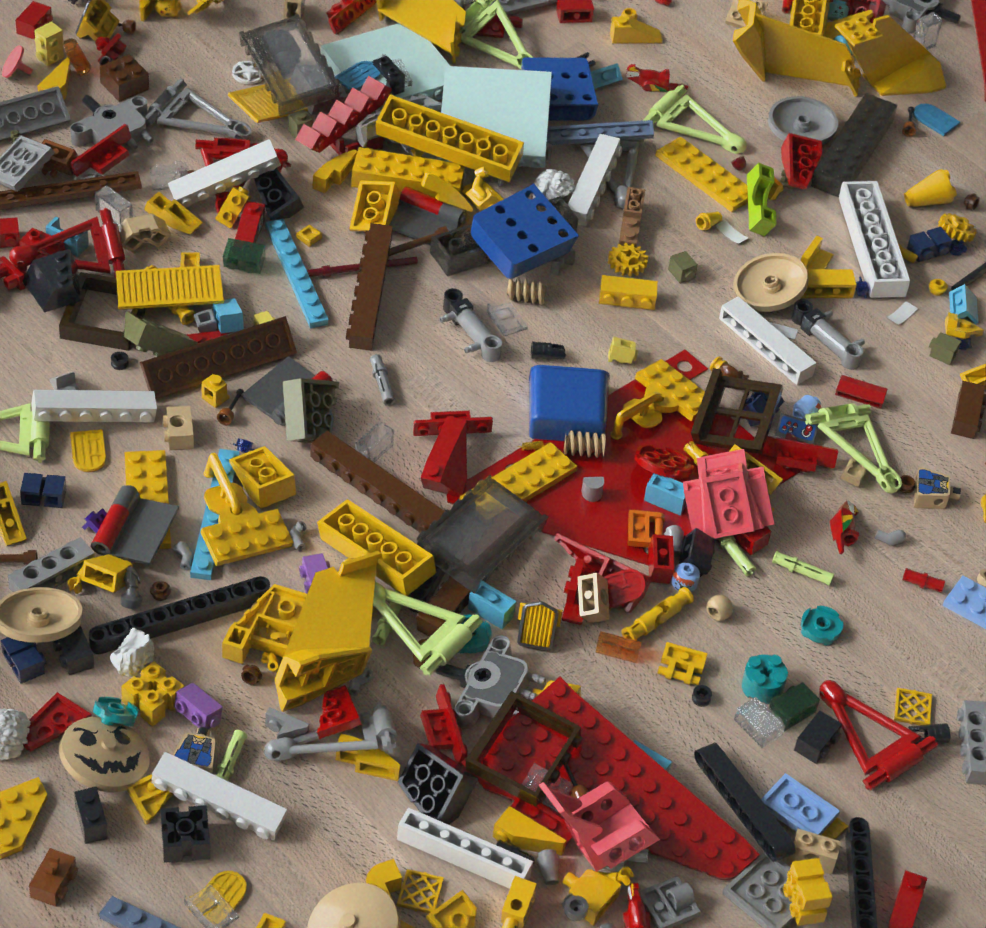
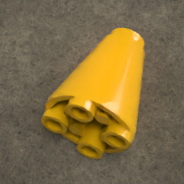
(931, 190)

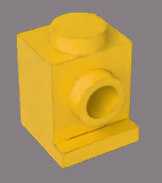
(217, 386)

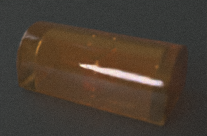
(77, 56)
(618, 647)

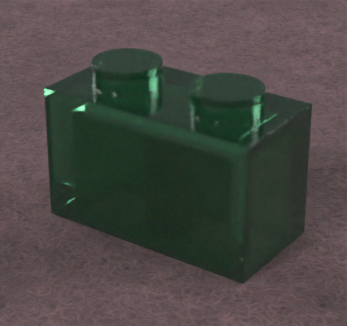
(244, 256)
(794, 705)

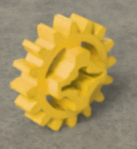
(957, 227)
(627, 259)

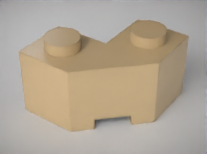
(143, 228)

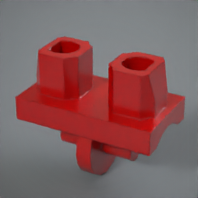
(108, 47)
(13, 274)

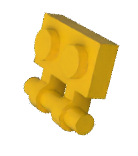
(685, 659)

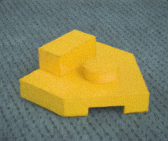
(960, 327)
(454, 913)

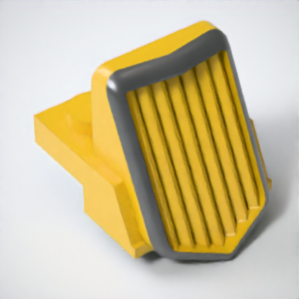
(97, 20)
(538, 625)

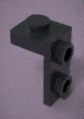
(392, 73)

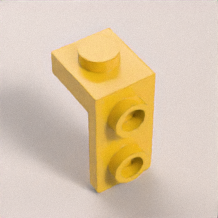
(233, 206)

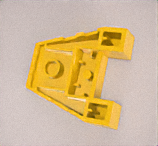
(265, 625)

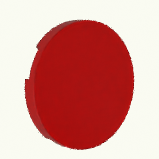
(664, 461)

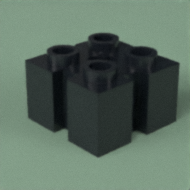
(185, 833)

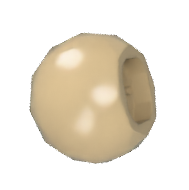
(719, 607)

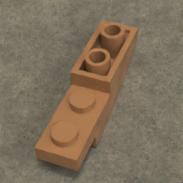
(632, 216)

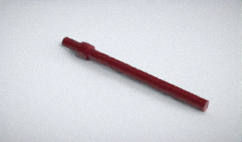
(326, 271)

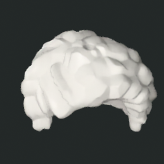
(554, 184)
(133, 654)
(13, 733)

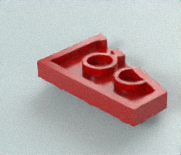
(338, 713)
(53, 721)

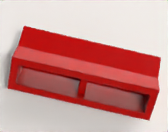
(861, 391)

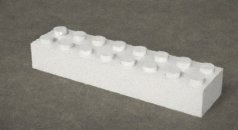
(874, 239)

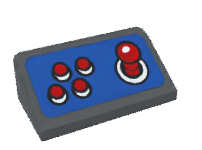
(797, 427)

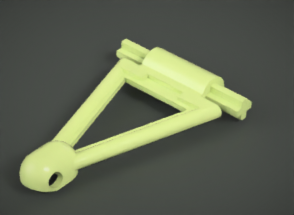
(477, 17)
(672, 105)
(849, 417)
(32, 433)
(443, 643)

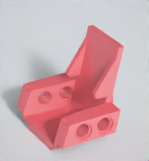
(728, 496)
(603, 830)

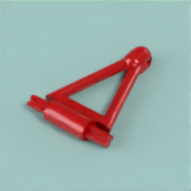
(221, 149)
(105, 241)
(890, 761)

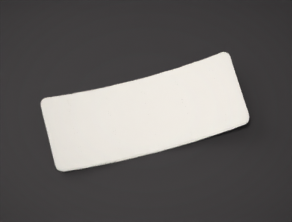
(730, 232)
(902, 313)

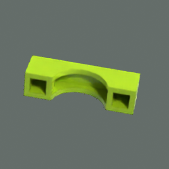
(759, 183)

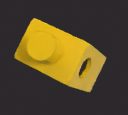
(518, 903)

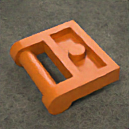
(639, 527)

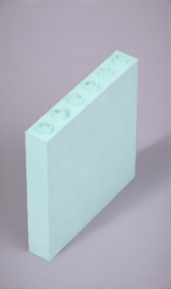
(418, 54)
(503, 102)

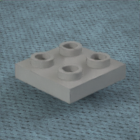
(670, 903)

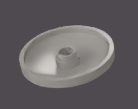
(804, 118)

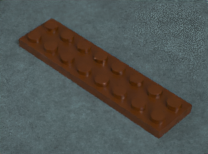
(218, 356)

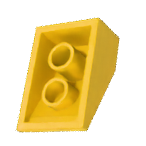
(375, 204)
(264, 477)

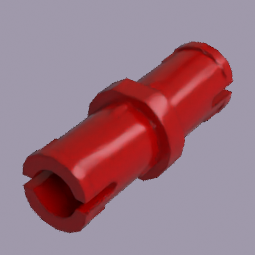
(923, 580)

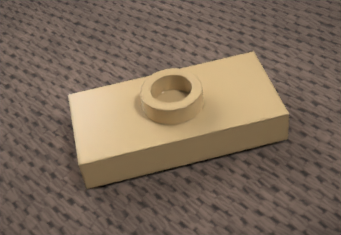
(854, 471)

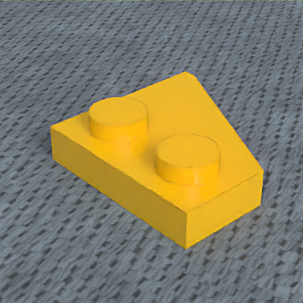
(148, 798)

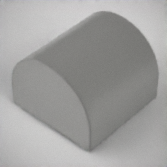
(205, 321)
(592, 488)

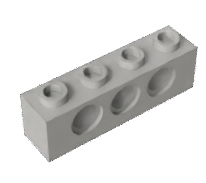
(52, 568)
(973, 735)

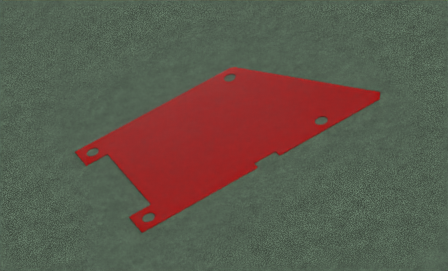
(605, 521)

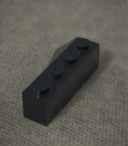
(277, 195)

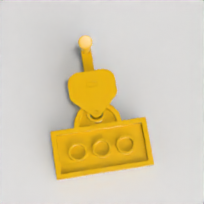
(665, 392)
(241, 528)

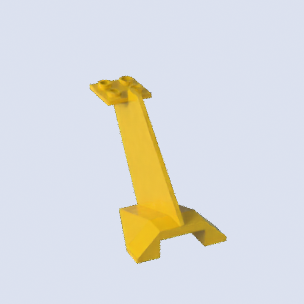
(432, 19)
(792, 51)
(891, 57)
(330, 633)

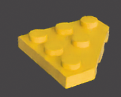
(19, 814)

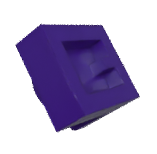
(94, 520)

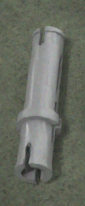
(380, 374)

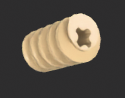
(526, 290)
(584, 444)

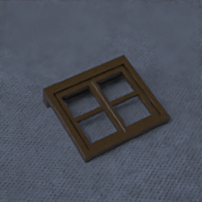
(710, 408)

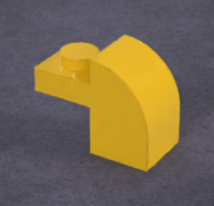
(385, 876)

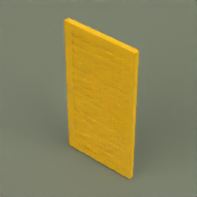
(257, 103)
(169, 287)

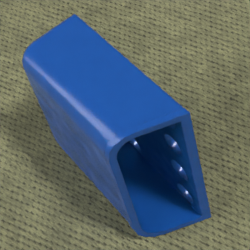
(571, 87)
(519, 235)
(567, 401)

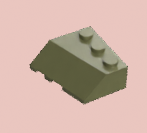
(152, 337)
(308, 408)

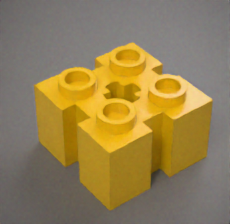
(151, 693)
(807, 891)

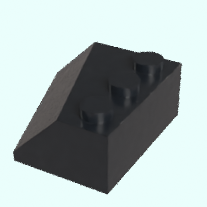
(54, 280)
(436, 783)

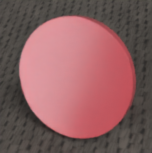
(15, 61)

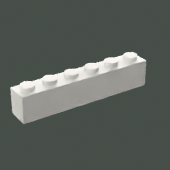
(225, 174)
(594, 178)
(767, 340)
(93, 406)
(219, 795)
(462, 849)

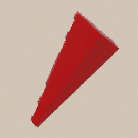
(598, 563)

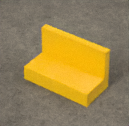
(815, 257)

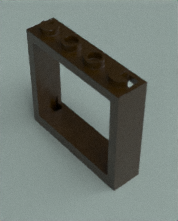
(93, 335)
(540, 714)

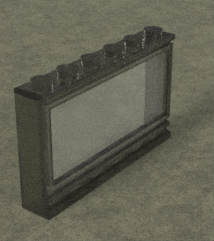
(290, 64)
(480, 532)

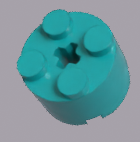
(764, 677)

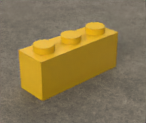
(830, 283)
(628, 292)

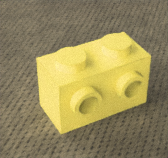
(49, 43)

